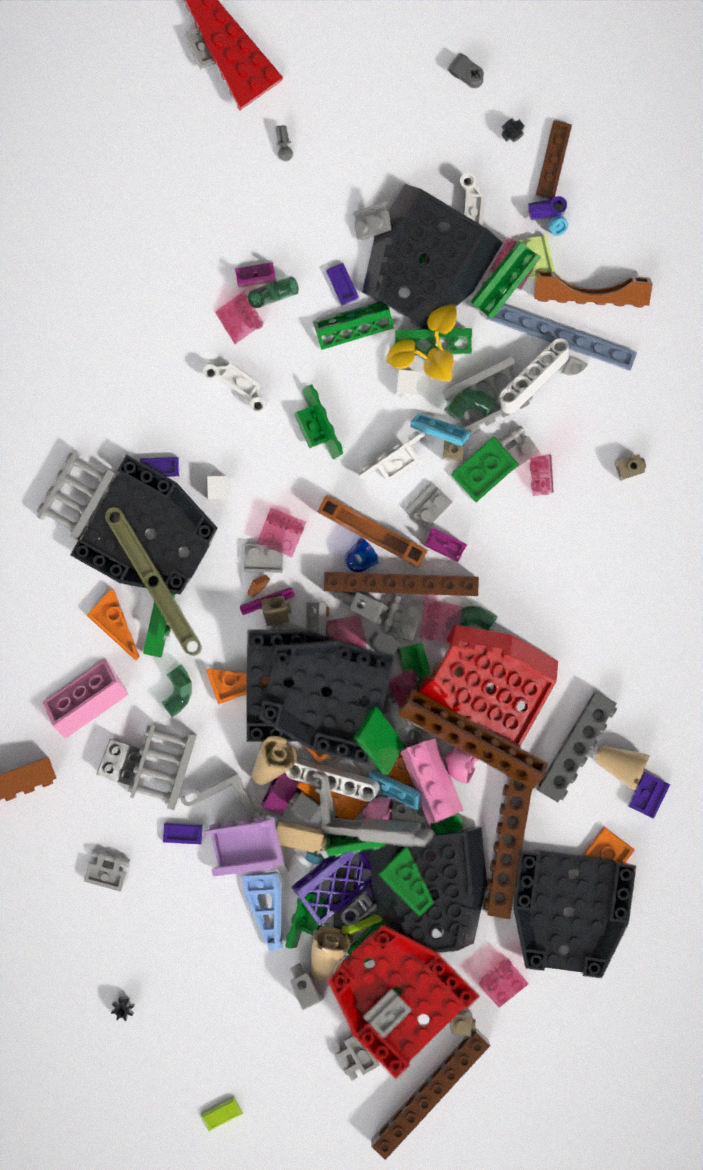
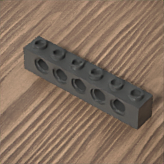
(586, 718)

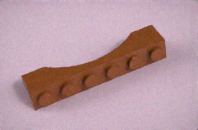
(632, 291)
(372, 531)

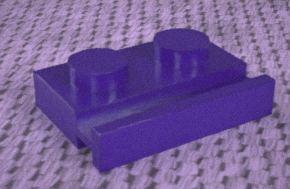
(649, 795)

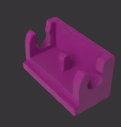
(255, 275)
(445, 544)
(279, 794)

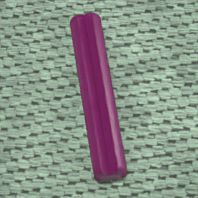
(256, 604)

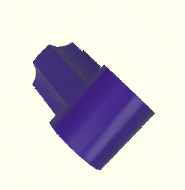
(545, 208)

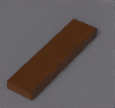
(553, 159)

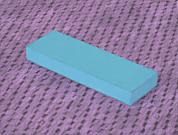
(440, 429)
(397, 790)

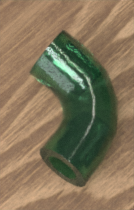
(273, 292)
(470, 400)
(477, 616)
(181, 691)

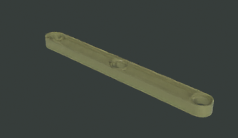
(160, 592)

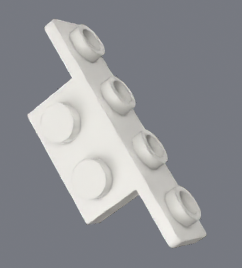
(397, 461)

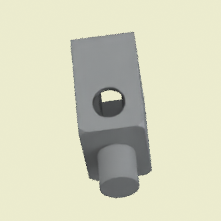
(373, 609)
(306, 996)

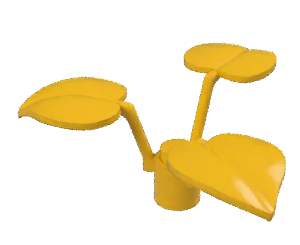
(438, 361)

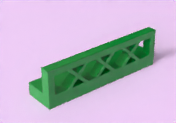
(504, 279)
(352, 320)
(427, 334)
(414, 657)

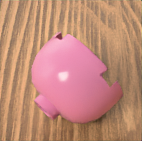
(460, 765)
(379, 808)

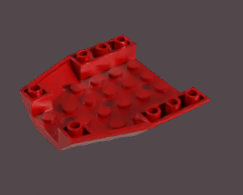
(496, 659)
(427, 988)

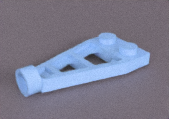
(265, 884)

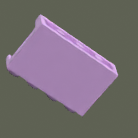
(245, 846)

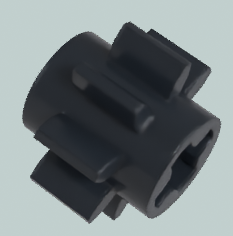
(513, 130)
(125, 1004)

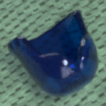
(365, 551)

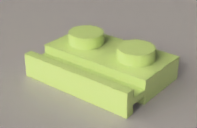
(541, 247)

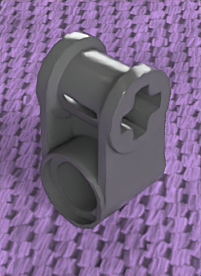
(464, 69)
(358, 907)

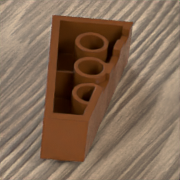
(26, 778)

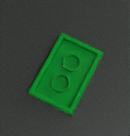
(485, 469)
(379, 740)

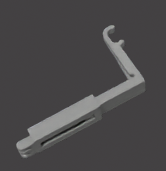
(251, 811)
(370, 830)

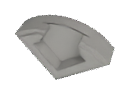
(574, 366)

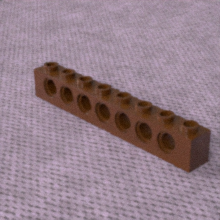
(401, 584)
(473, 739)
(504, 907)
(430, 1093)

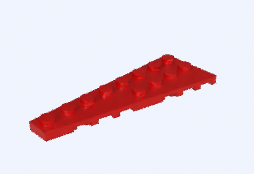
(236, 55)

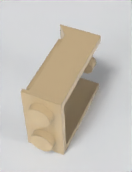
(301, 837)

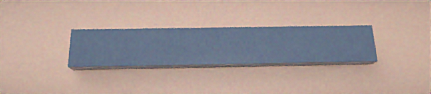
(577, 340)

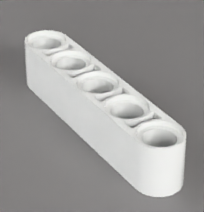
(555, 355)
(341, 776)

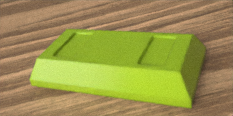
(361, 924)
(221, 1114)

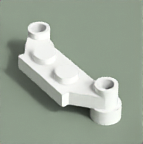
(474, 198)
(239, 382)

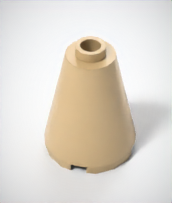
(273, 760)
(622, 764)
(327, 951)

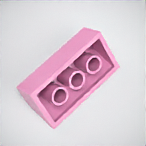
(85, 698)
(432, 779)

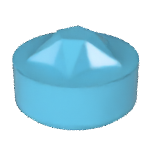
(558, 225)
(314, 858)

